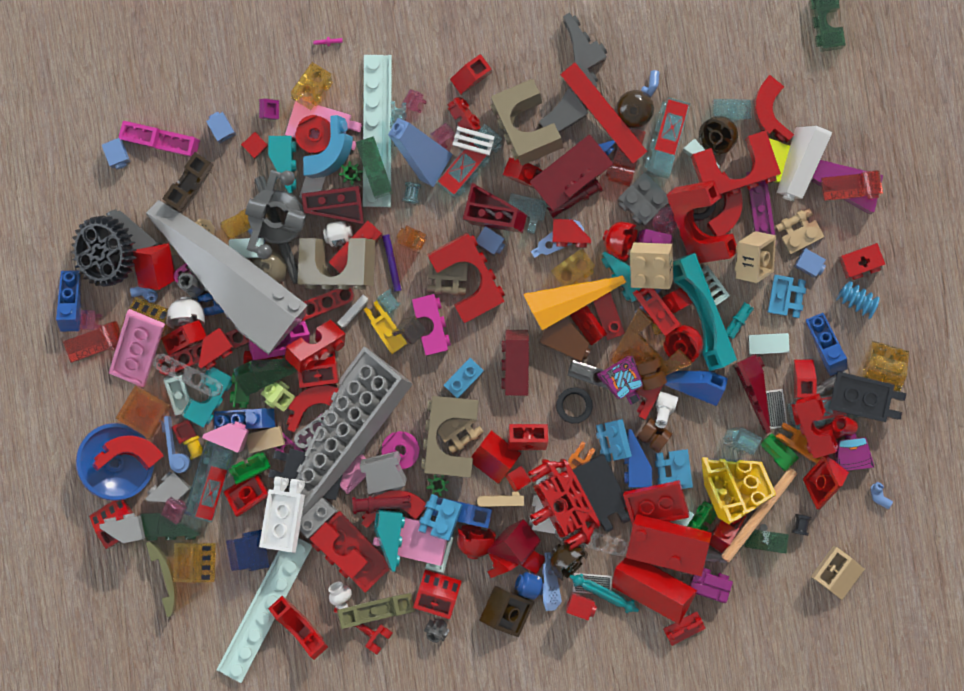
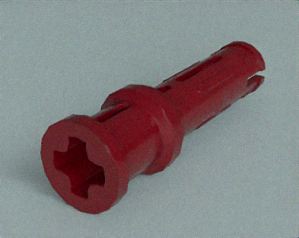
(583, 194)
(370, 504)

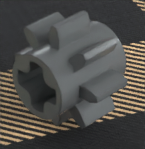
(436, 630)

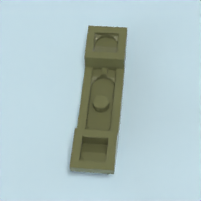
(156, 553)
(375, 610)

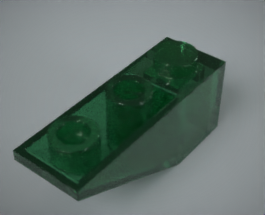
(261, 373)
(157, 526)

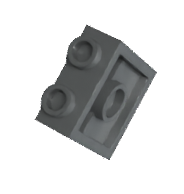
(643, 199)

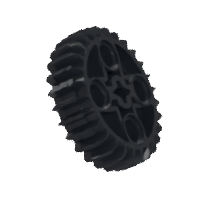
(95, 246)

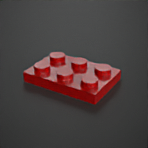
(658, 502)

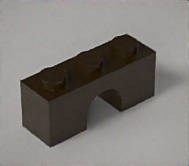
(185, 187)

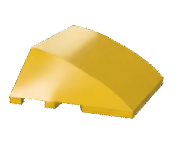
(736, 487)

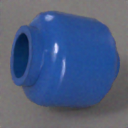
(529, 585)

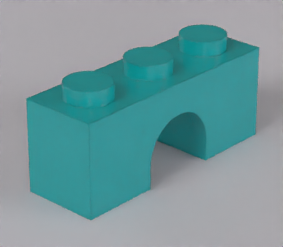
(202, 411)

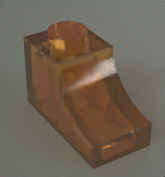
(411, 239)

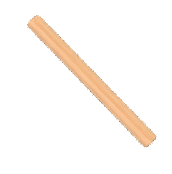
(757, 517)

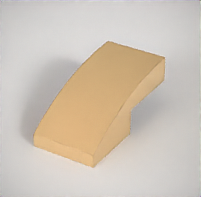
(265, 439)

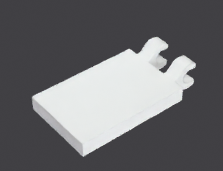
(283, 515)

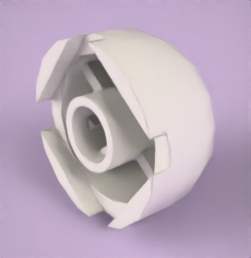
(184, 312)

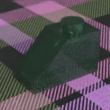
(768, 541)

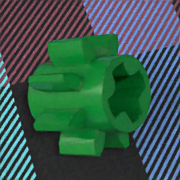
(355, 176)
(439, 489)

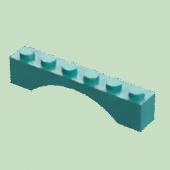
(716, 344)

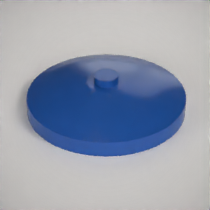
(120, 476)

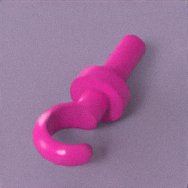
(328, 41)

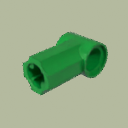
(782, 454)

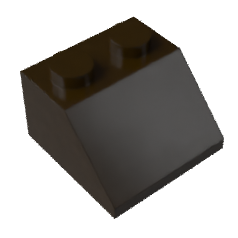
(506, 611)

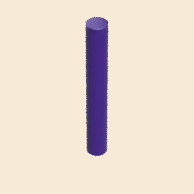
(391, 263)

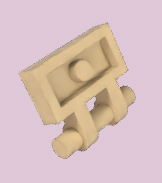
(801, 237)
(454, 426)

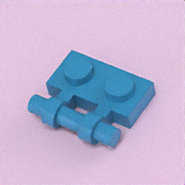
(780, 296)
(617, 439)
(679, 467)
(446, 519)

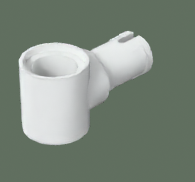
(665, 406)

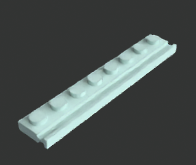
(377, 118)
(258, 617)

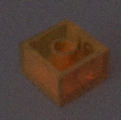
(143, 411)

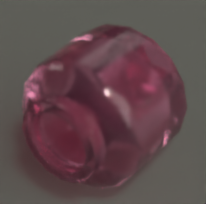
(664, 221)

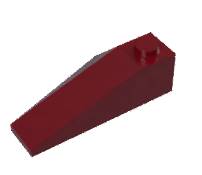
(753, 381)

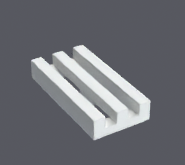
(474, 133)
(353, 311)

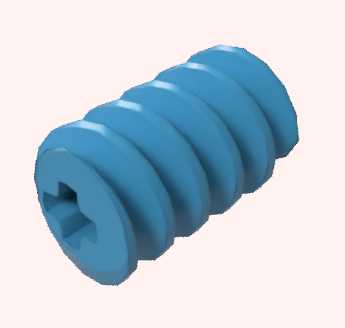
(859, 299)

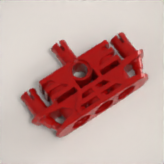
(573, 504)

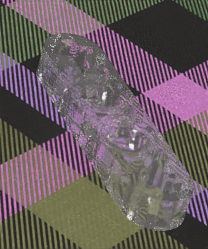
(187, 376)
(592, 545)

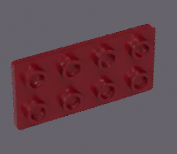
(571, 172)

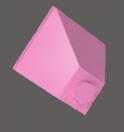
(229, 436)

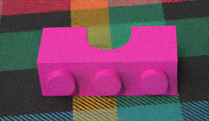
(428, 308)
(299, 331)

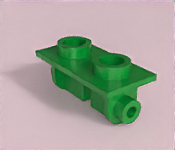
(238, 396)
(257, 464)
(704, 513)

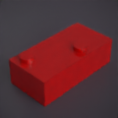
(668, 545)

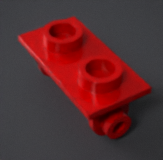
(460, 108)
(689, 626)

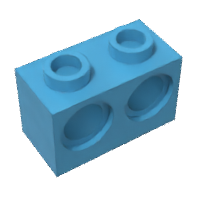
(463, 378)

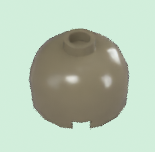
(273, 266)

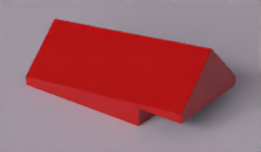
(653, 588)

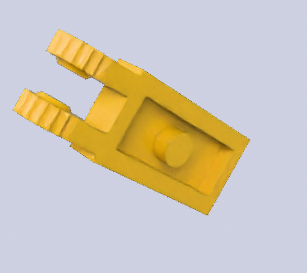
(384, 327)

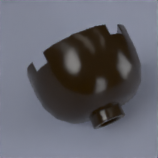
(635, 108)
(719, 134)
(565, 561)

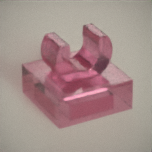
(412, 100)
(443, 133)
(88, 320)
(174, 510)

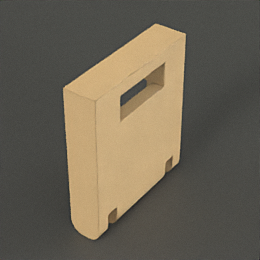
(501, 500)

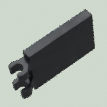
(864, 397)
(293, 461)
(602, 490)

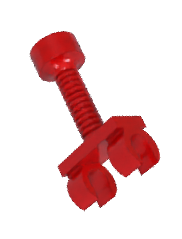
(372, 635)

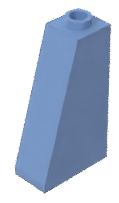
(420, 151)

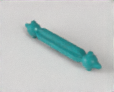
(604, 593)

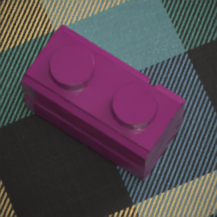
(712, 586)

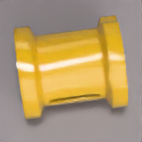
(194, 447)

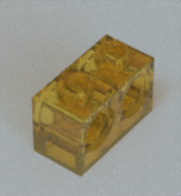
(307, 84)
(570, 266)

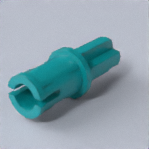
(739, 320)

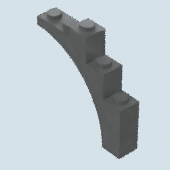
(586, 56)

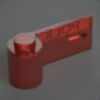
(622, 169)
(852, 186)
(93, 342)

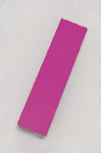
(158, 139)

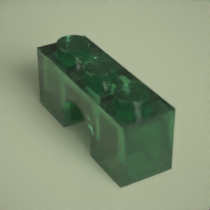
(828, 37)
(374, 167)

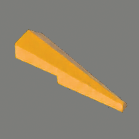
(557, 303)

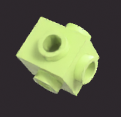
(278, 395)

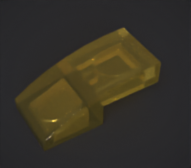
(236, 225)

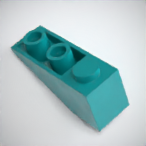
(281, 154)
(620, 268)
(388, 529)

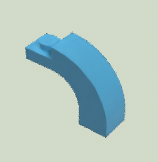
(334, 155)

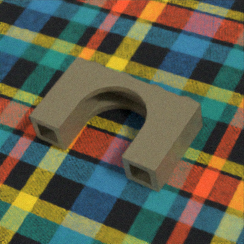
(526, 145)
(357, 273)
(442, 410)

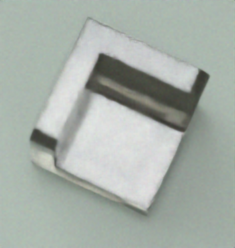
(411, 329)

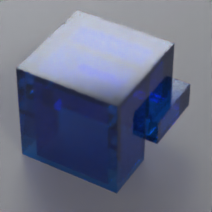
(246, 553)

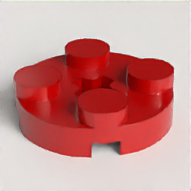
(304, 130)

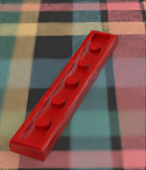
(603, 112)

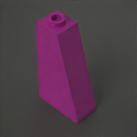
(830, 169)

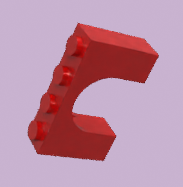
(763, 166)
(683, 202)
(464, 250)

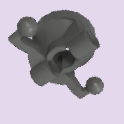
(274, 232)

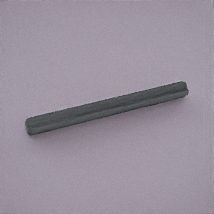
(284, 248)

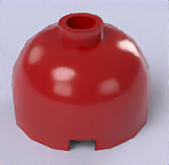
(620, 239)
(686, 339)
(474, 541)

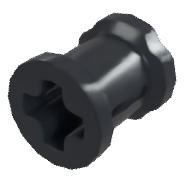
(801, 524)

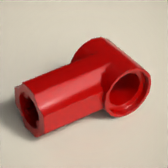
(841, 426)

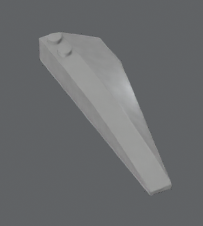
(248, 295)
(359, 408)

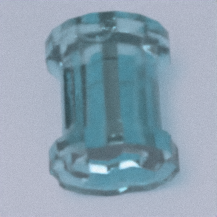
(411, 193)
(389, 301)

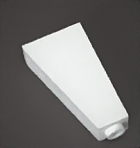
(802, 160)

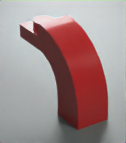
(764, 109)
(729, 216)
(305, 400)
(134, 446)
(416, 509)
(298, 626)

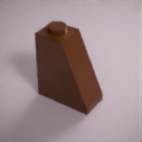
(566, 340)

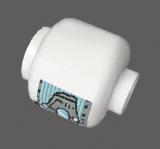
(337, 233)

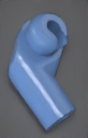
(653, 83)
(149, 294)
(878, 496)

